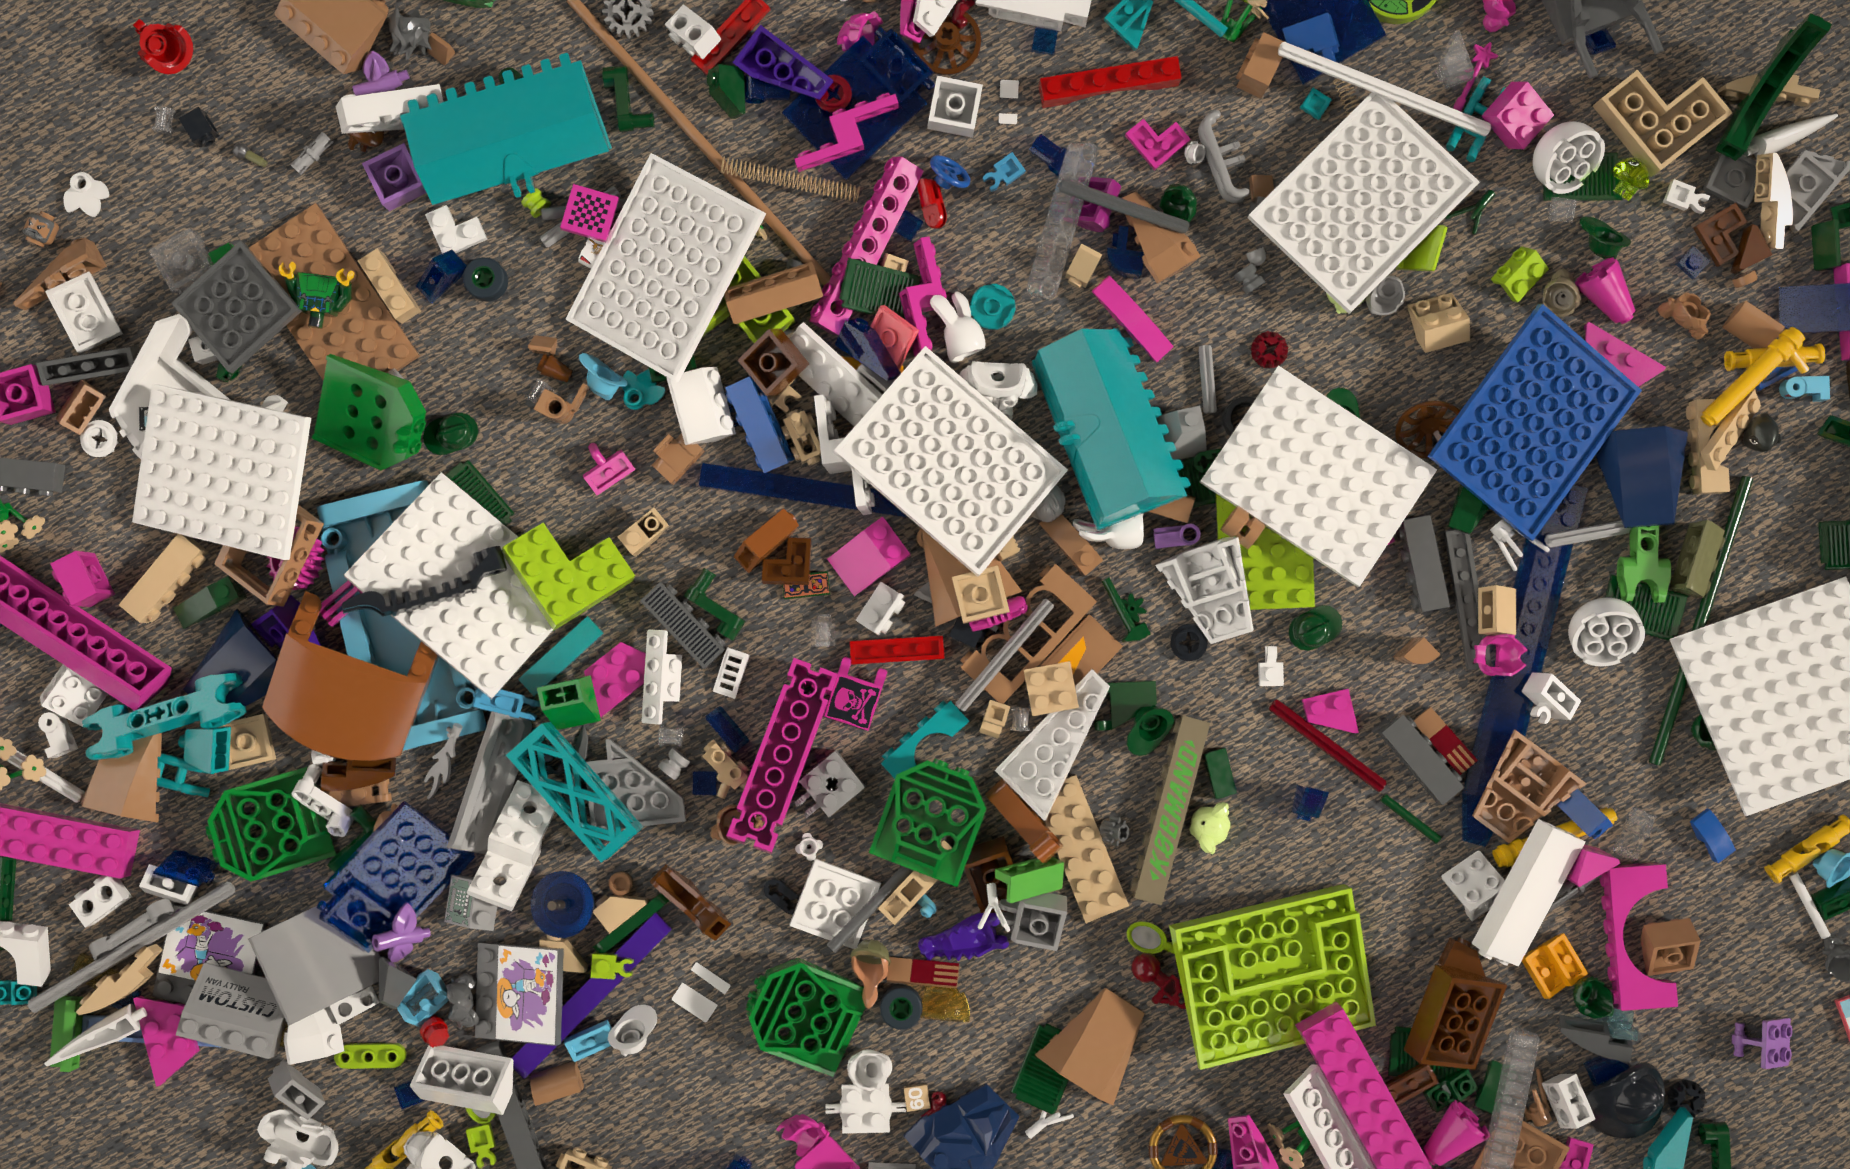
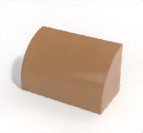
(1752, 325)
(80, 407)
(1177, 510)
(1417, 651)
(556, 1083)

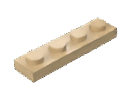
(1729, 431)

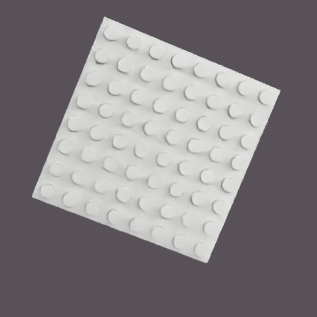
(1776, 694)

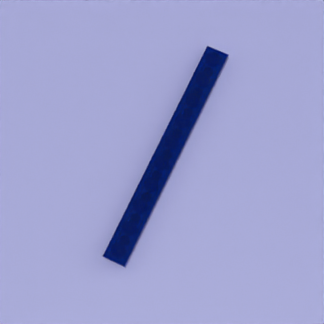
(790, 488)

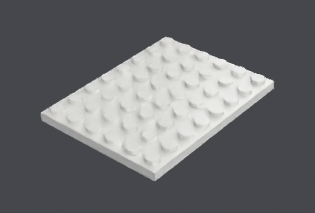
(1363, 200)
(665, 267)
(950, 461)
(221, 471)
(1318, 476)
(433, 543)

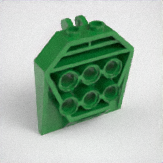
(368, 414)
(955, 791)
(237, 847)
(779, 991)

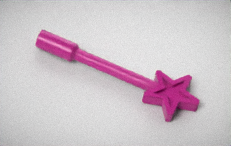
(1482, 58)

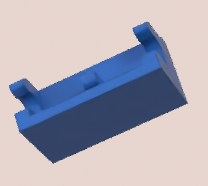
(1585, 814)

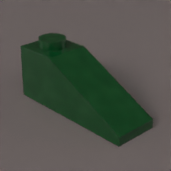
(209, 601)

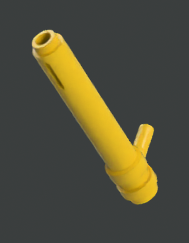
(1778, 350)
(1506, 855)

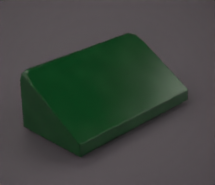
(1826, 245)
(1219, 773)
(1833, 900)

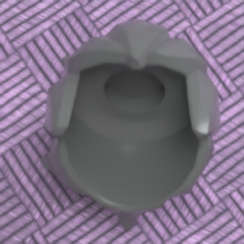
(409, 33)

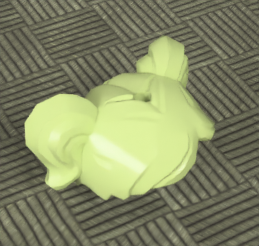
(1215, 827)

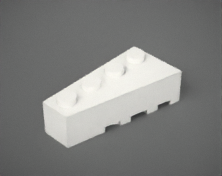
(380, 110)

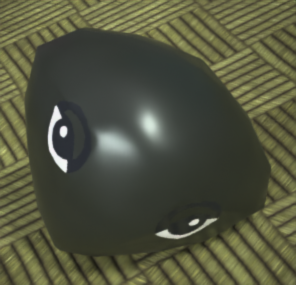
(1761, 433)

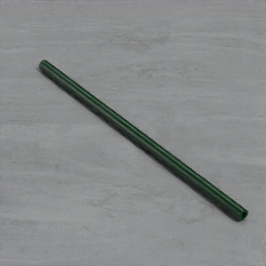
(1701, 618)

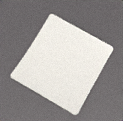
(694, 1001)

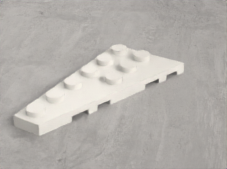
(1046, 755)

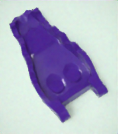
(964, 939)

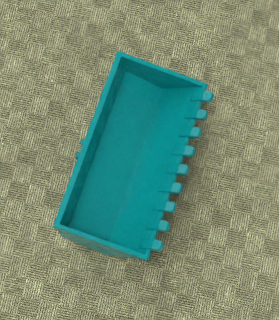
(505, 131)
(1108, 425)

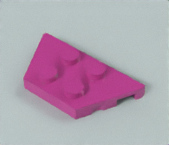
(1625, 358)
(616, 676)
(159, 1028)

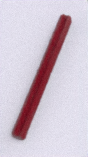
(1327, 745)

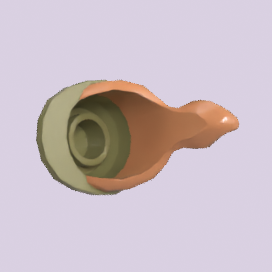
(870, 965)

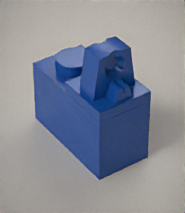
(1314, 35)

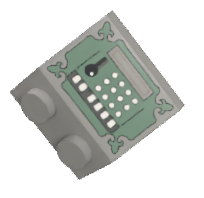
(468, 910)

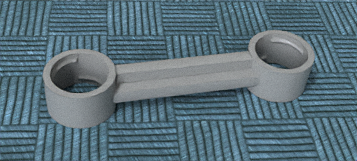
(155, 913)

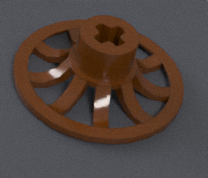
(948, 39)
(1428, 423)

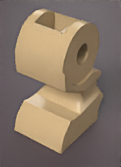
(994, 719)

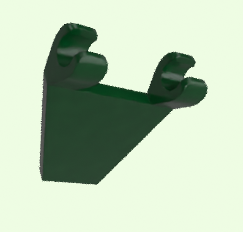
(1126, 701)

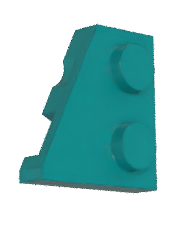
(1129, 20)

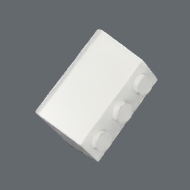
(701, 406)

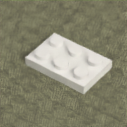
(84, 312)

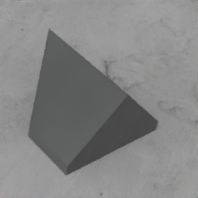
(393, 983)

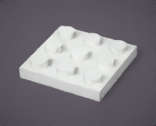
(832, 900)

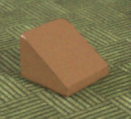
(440, 49)
(1260, 186)
(543, 345)

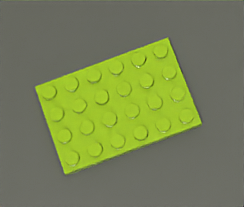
(1274, 569)

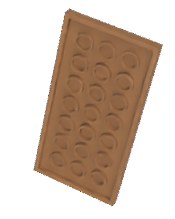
(365, 327)

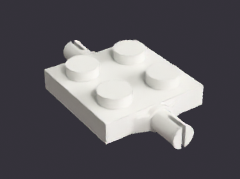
(865, 1110)

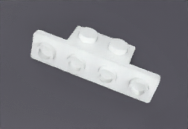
(660, 678)

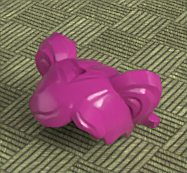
(1497, 14)

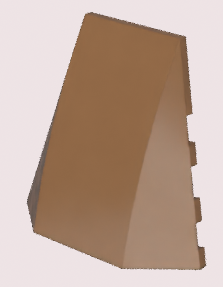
(941, 569)
(127, 783)
(1523, 788)
(1096, 1045)

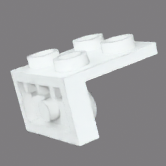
(880, 609)
(72, 696)
(1474, 884)

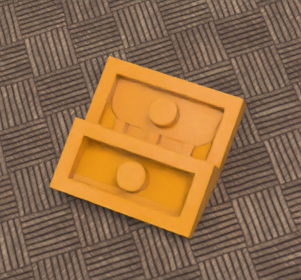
(1554, 966)

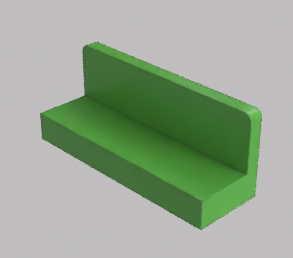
(1031, 878)
(66, 1027)

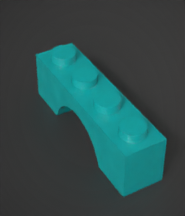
(946, 721)

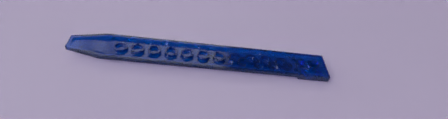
(1505, 706)

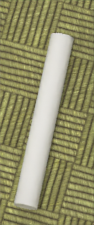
(1809, 905)

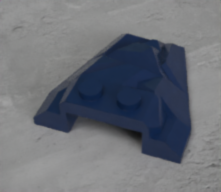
(965, 1132)

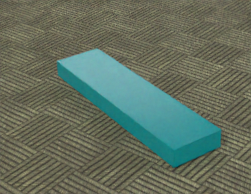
(561, 655)

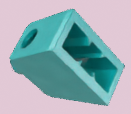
(207, 748)

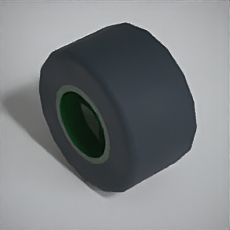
(477, 278)
(903, 1014)

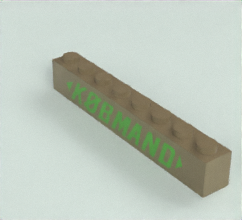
(1170, 809)

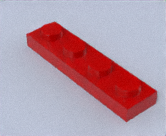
(732, 33)
(896, 650)

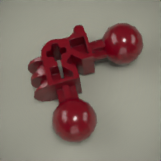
(1147, 969)

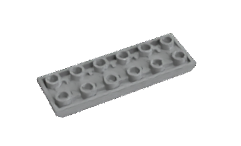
(488, 783)

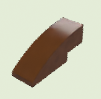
(356, 774)

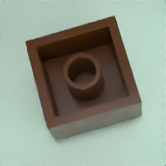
(773, 362)

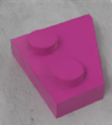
(1331, 710)

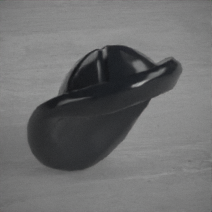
(1628, 1102)

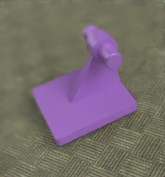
(1774, 1042)

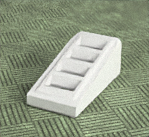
(737, 654)

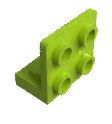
(1426, 253)

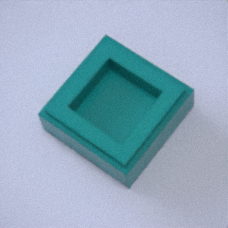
(1315, 103)

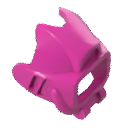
(856, 28)
(1507, 655)
(802, 1131)

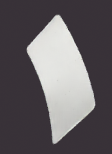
(1008, 89)

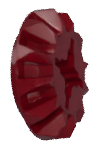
(844, 94)
(1269, 360)

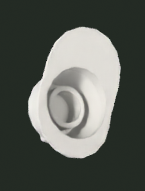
(632, 1029)

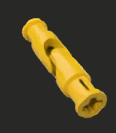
(1745, 359)
(1813, 846)
(383, 1159)

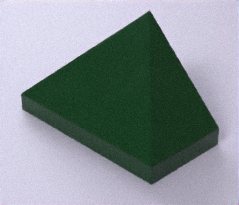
(1836, 430)

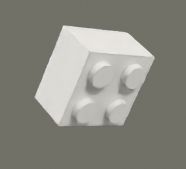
(954, 106)

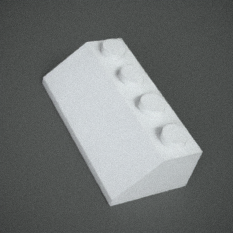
(464, 1079)

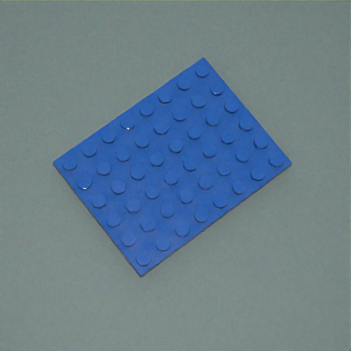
(1535, 422)

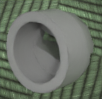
(1256, 256)

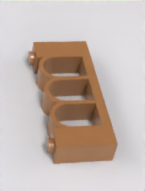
(1070, 595)

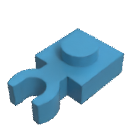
(1006, 170)

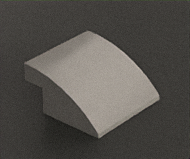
(312, 964)

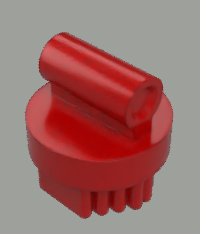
(434, 1031)

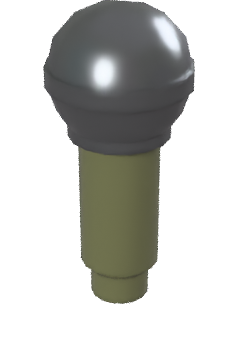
(241, 151)

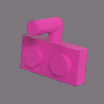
(608, 470)

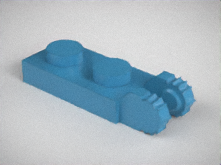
(505, 703)

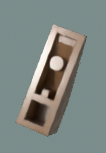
(1072, 544)

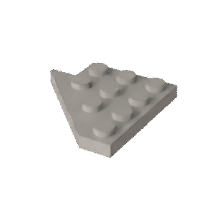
(637, 788)

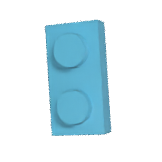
(588, 1041)

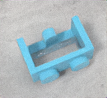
(423, 998)

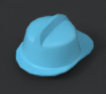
(600, 377)
(1833, 866)

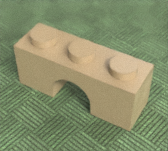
(388, 286)

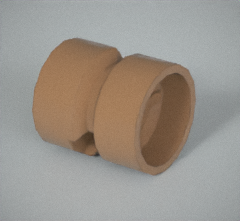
(1236, 521)

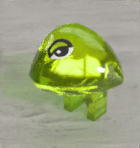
(1633, 176)

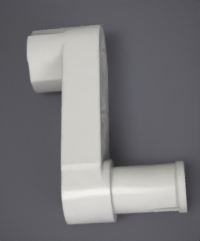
(322, 803)

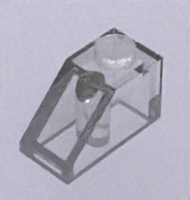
(1454, 63)
(823, 631)

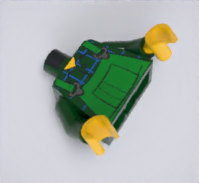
(318, 293)

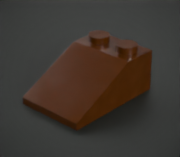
(981, 870)

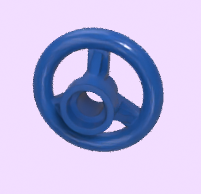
(946, 175)

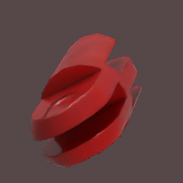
(932, 203)

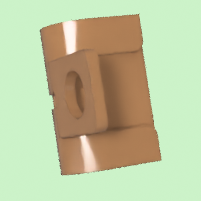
(550, 402)
(675, 457)

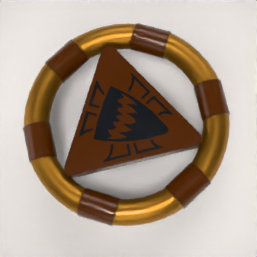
(1182, 1147)

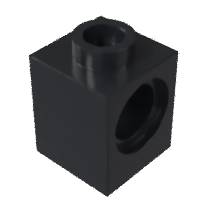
(199, 127)
(964, 633)

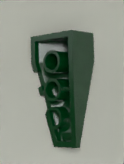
(1466, 511)

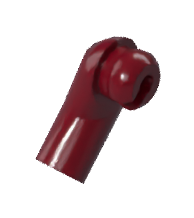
(959, 11)
(938, 1100)

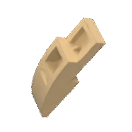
(1792, 91)
(1774, 194)
(908, 894)
(120, 985)

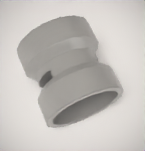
(673, 764)

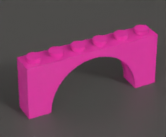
(1622, 890)

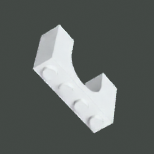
(29, 949)

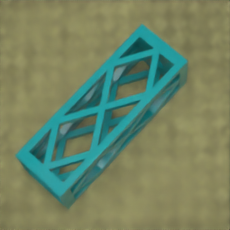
(548, 788)

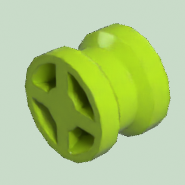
(535, 203)

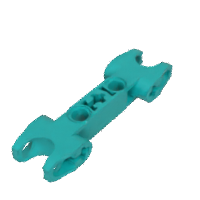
(123, 728)

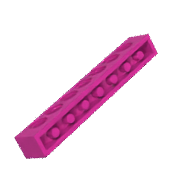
(877, 239)

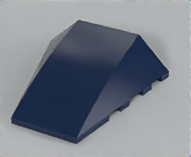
(1644, 473)
(242, 653)

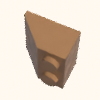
(1669, 946)

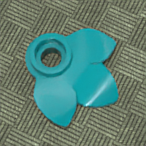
(641, 386)

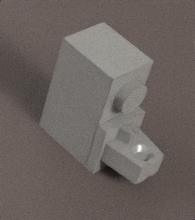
(295, 1090)

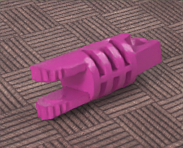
(1016, 607)

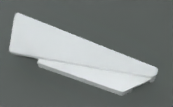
(1040, 13)

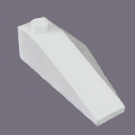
(313, 1037)

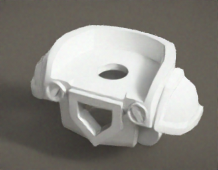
(1004, 388)
(280, 1131)
(427, 1149)

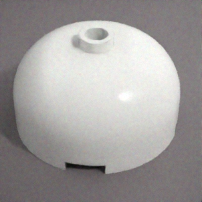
(1565, 151)
(1606, 620)

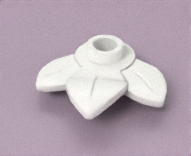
(85, 198)

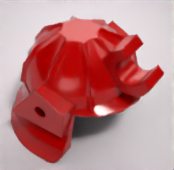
(164, 47)

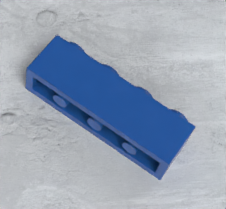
(760, 424)

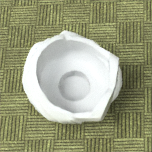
(869, 1069)

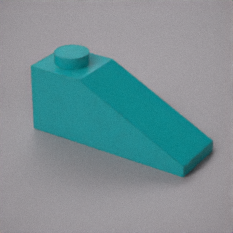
(1671, 1144)

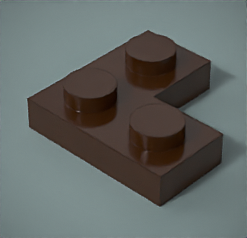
(1715, 234)
(793, 569)

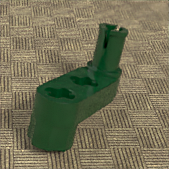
(617, 78)
(731, 623)
(367, 823)
(1719, 1137)

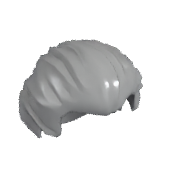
(1386, 296)
(1051, 506)

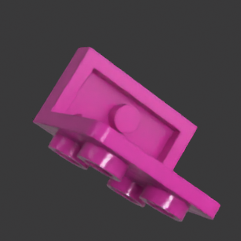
(826, 1155)

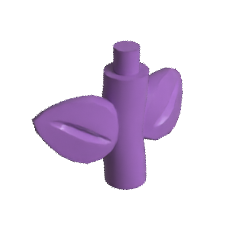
(378, 76)
(403, 935)

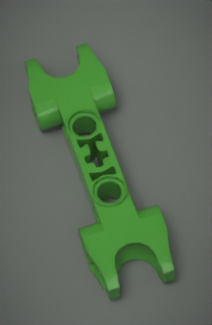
(1644, 566)

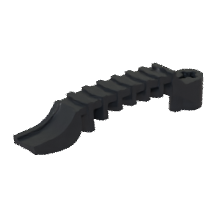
(488, 563)

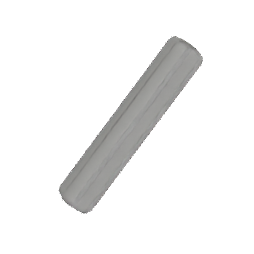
(1207, 379)

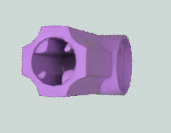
(1173, 536)

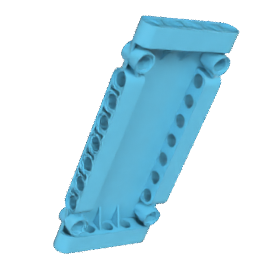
(383, 639)

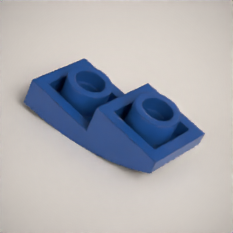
(1712, 833)

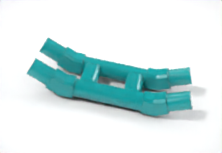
(1472, 106)
(178, 784)

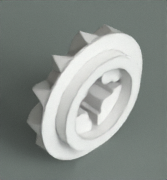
(95, 429)

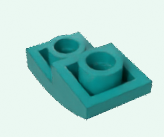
(16, 993)

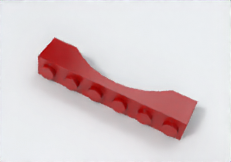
(1134, 76)

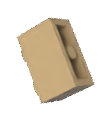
(1496, 610)

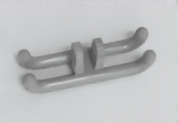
(1217, 164)

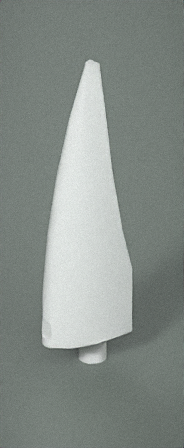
(1786, 135)
(108, 1030)

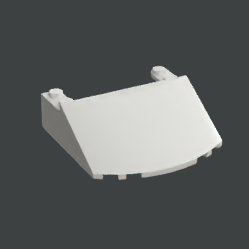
(160, 365)

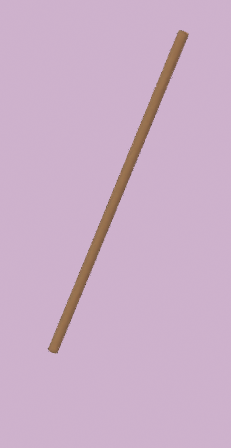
(698, 139)

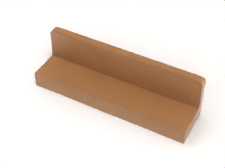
(773, 293)

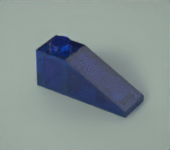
(866, 347)

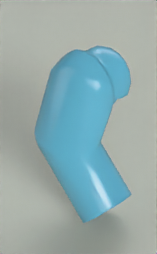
(928, 906)

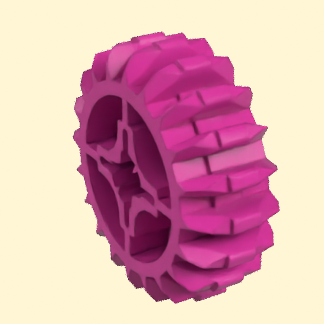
(310, 568)

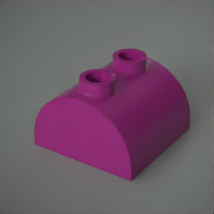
(1094, 216)

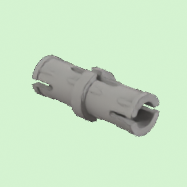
(311, 153)

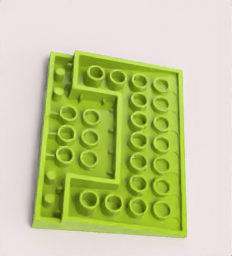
(1268, 968)

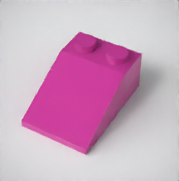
(869, 556)

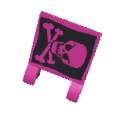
(854, 699)

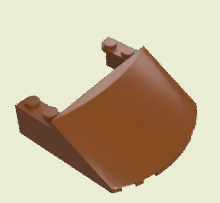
(340, 701)

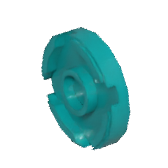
(989, 314)

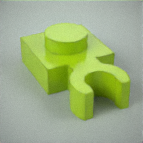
(606, 966)
(480, 1141)

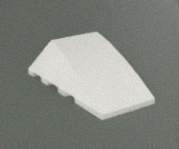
(1212, 587)

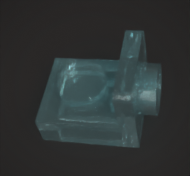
(1622, 1025)

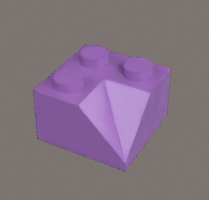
(394, 177)

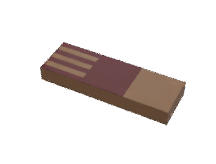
(1445, 740)
(923, 972)

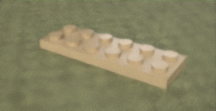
(1084, 854)

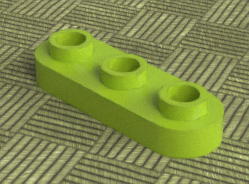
(379, 1051)

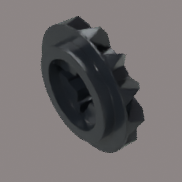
(1181, 650)
(1677, 1095)

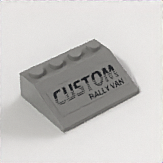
(233, 1012)

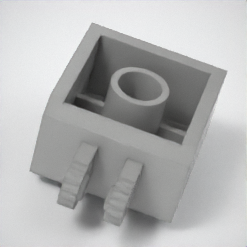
(816, 785)
(1036, 920)

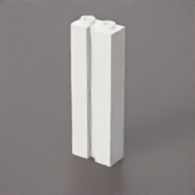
(1527, 893)

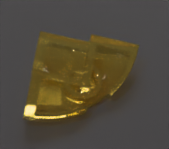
(945, 1004)

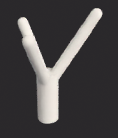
(993, 903)
(1042, 1122)

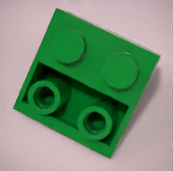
(569, 702)

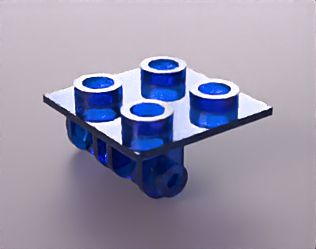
(187, 868)

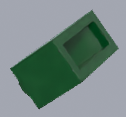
(727, 89)

